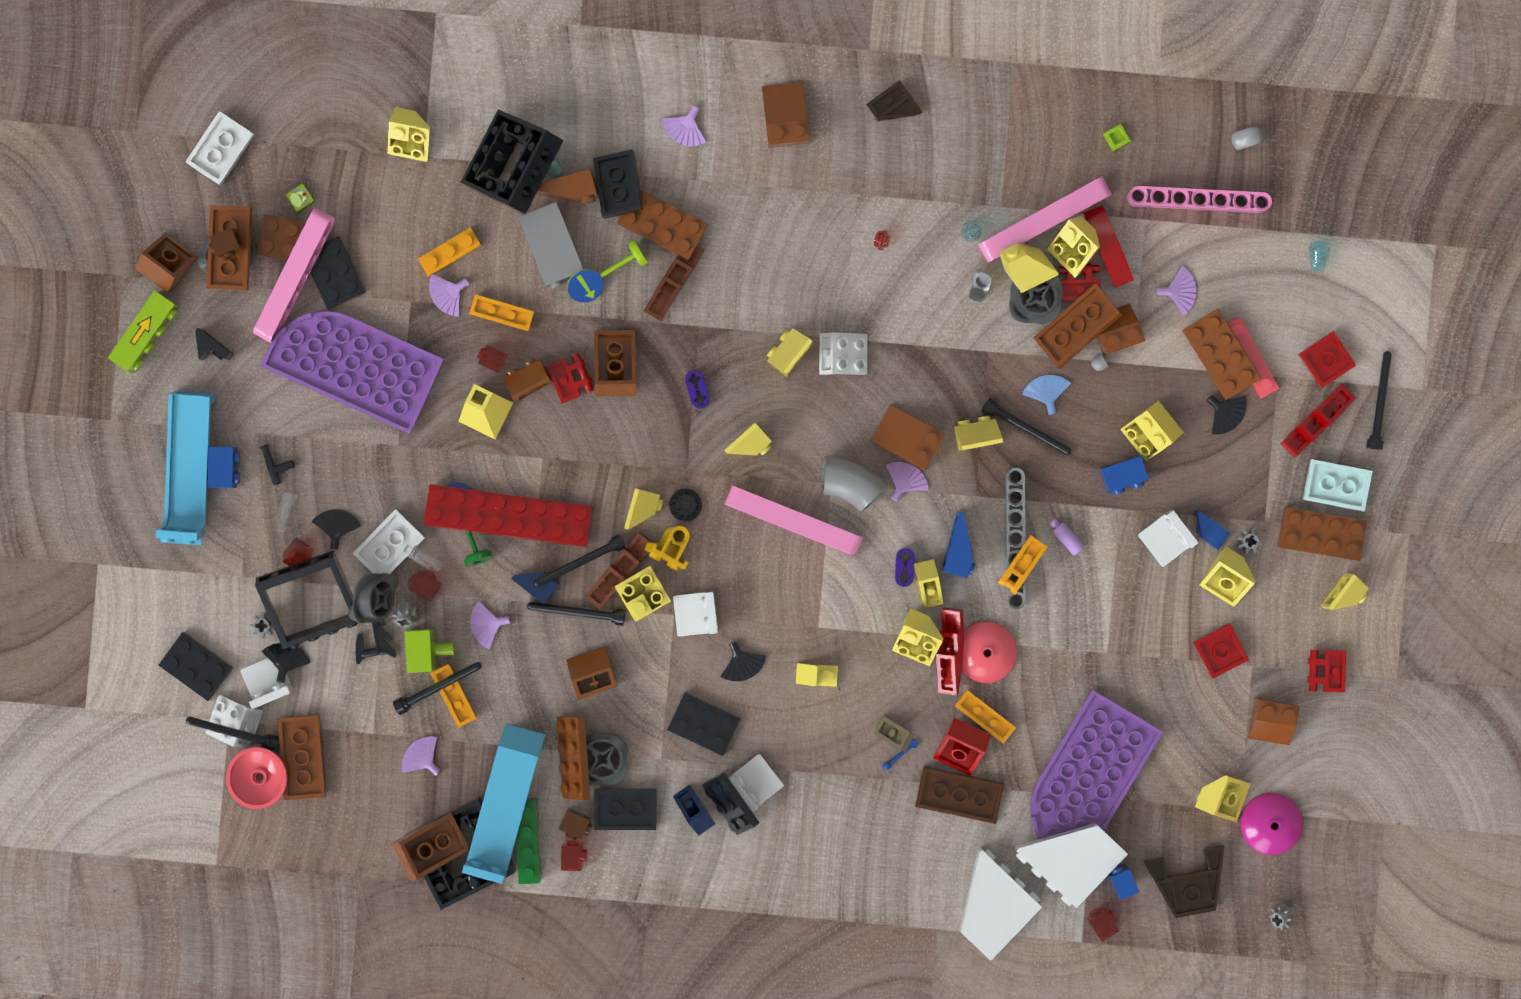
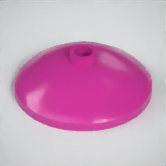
(1257, 822)

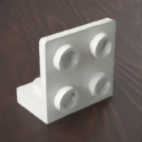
(843, 353)
(1167, 538)
(695, 614)
(262, 683)
(236, 716)
(756, 782)

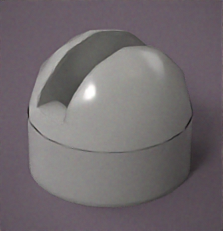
(1098, 363)

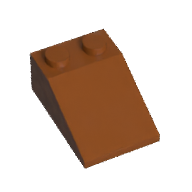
(785, 115)
(573, 187)
(615, 363)
(907, 438)
(430, 847)

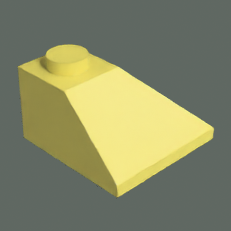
(1026, 266)
(750, 443)
(643, 506)
(1228, 577)
(1346, 593)
(1223, 797)

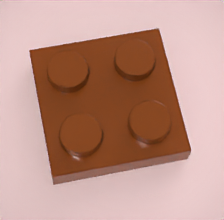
(278, 237)

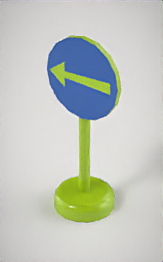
(588, 284)

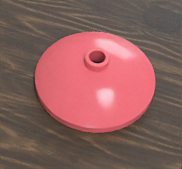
(1002, 647)
(244, 782)

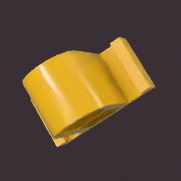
(669, 549)

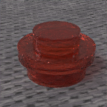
(882, 240)

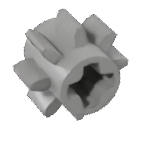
(1253, 537)
(404, 614)
(258, 629)
(1282, 916)

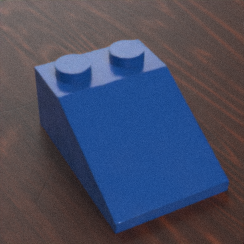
(959, 554)

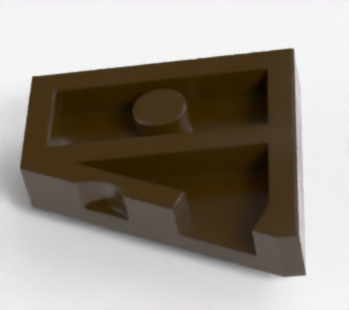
(894, 104)

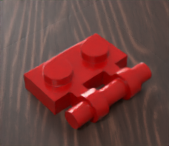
(1075, 288)
(564, 381)
(1334, 671)

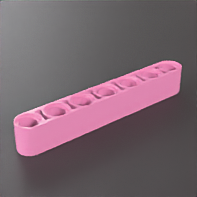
(1208, 195)
(1046, 218)
(294, 275)
(793, 521)

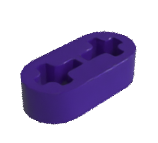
(692, 391)
(899, 567)

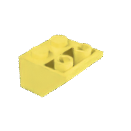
(1152, 431)

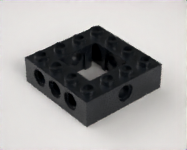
(495, 152)
(442, 885)

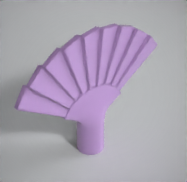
(684, 129)
(1181, 290)
(446, 294)
(906, 478)
(485, 624)
(420, 756)

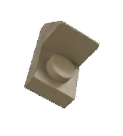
(894, 734)

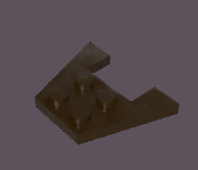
(1192, 891)

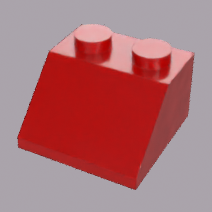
(962, 746)

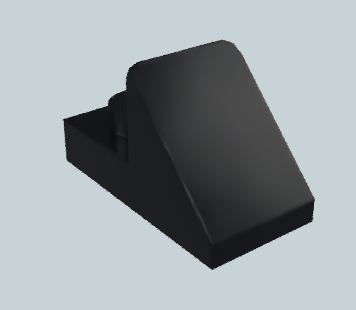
(206, 343)

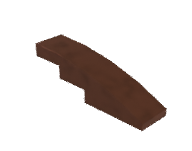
(671, 285)
(618, 571)

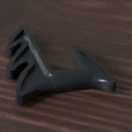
(382, 646)

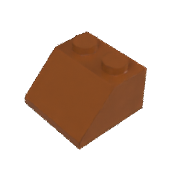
(166, 262)
(1122, 333)
(527, 380)
(1273, 721)

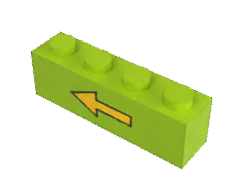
(143, 332)

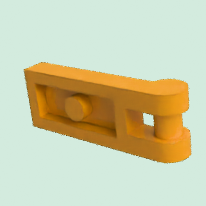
(1022, 564)

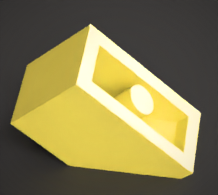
(928, 583)

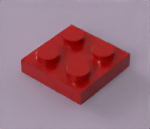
(1327, 359)
(1220, 650)

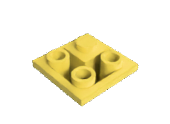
(408, 135)
(1075, 245)
(485, 411)
(642, 593)
(918, 638)

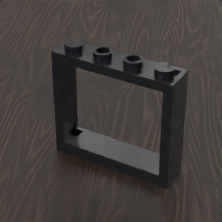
(297, 571)

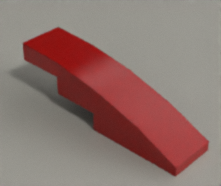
(1110, 248)
(1317, 420)
(951, 651)

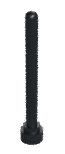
(992, 408)
(1375, 440)
(615, 544)
(616, 617)
(403, 705)
(267, 741)

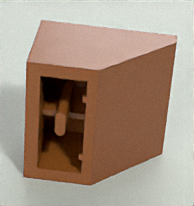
(591, 673)

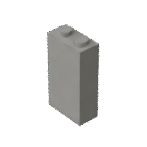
(551, 244)

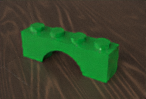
(527, 845)

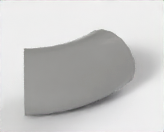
(851, 482)

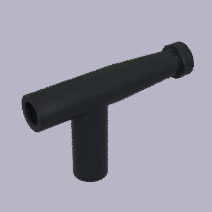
(275, 469)

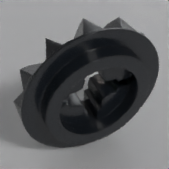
(687, 495)

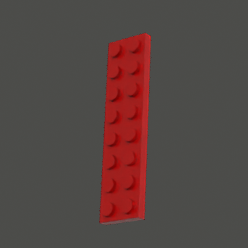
(508, 515)

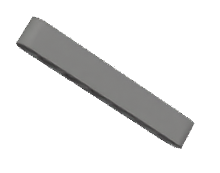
(1011, 528)

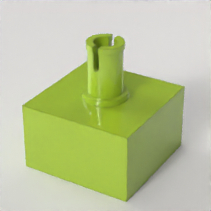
(423, 650)

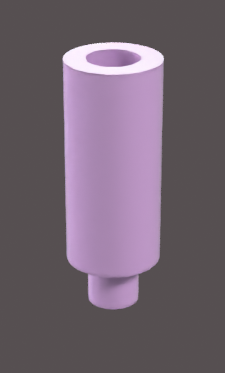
(1066, 536)

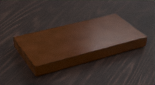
(959, 794)

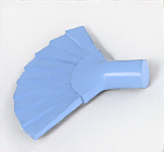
(1046, 390)

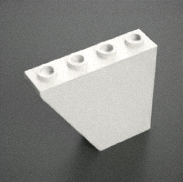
(1073, 860)
(995, 905)

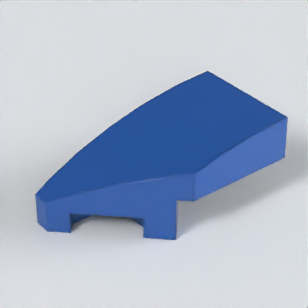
(1210, 530)

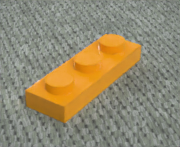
(449, 252)
(501, 312)
(454, 697)
(985, 716)

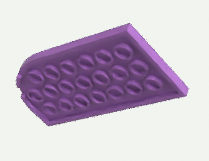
(355, 366)
(1091, 767)

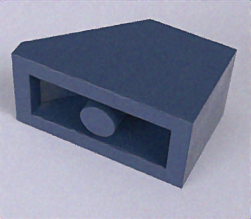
(541, 593)
(694, 810)

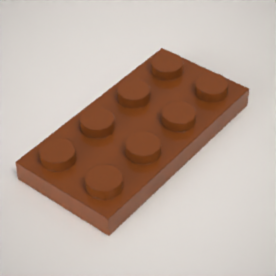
(665, 226)
(232, 272)
(1077, 326)
(1222, 354)
(1322, 533)
(303, 756)
(573, 757)

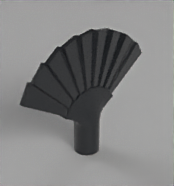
(1227, 414)
(336, 524)
(285, 659)
(742, 665)

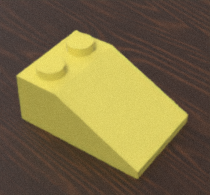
(789, 352)
(977, 434)

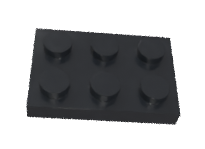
(618, 184)
(336, 274)
(195, 666)
(703, 724)
(730, 803)
(625, 808)

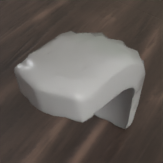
(1248, 137)
(981, 285)

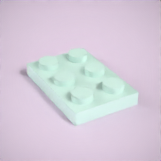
(1337, 485)

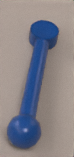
(887, 765)

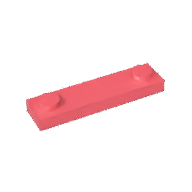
(1267, 384)

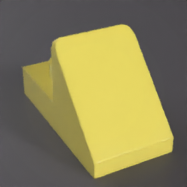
(816, 674)

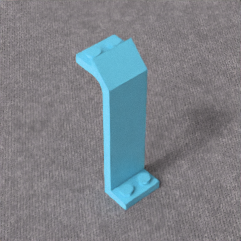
(186, 467)
(504, 803)

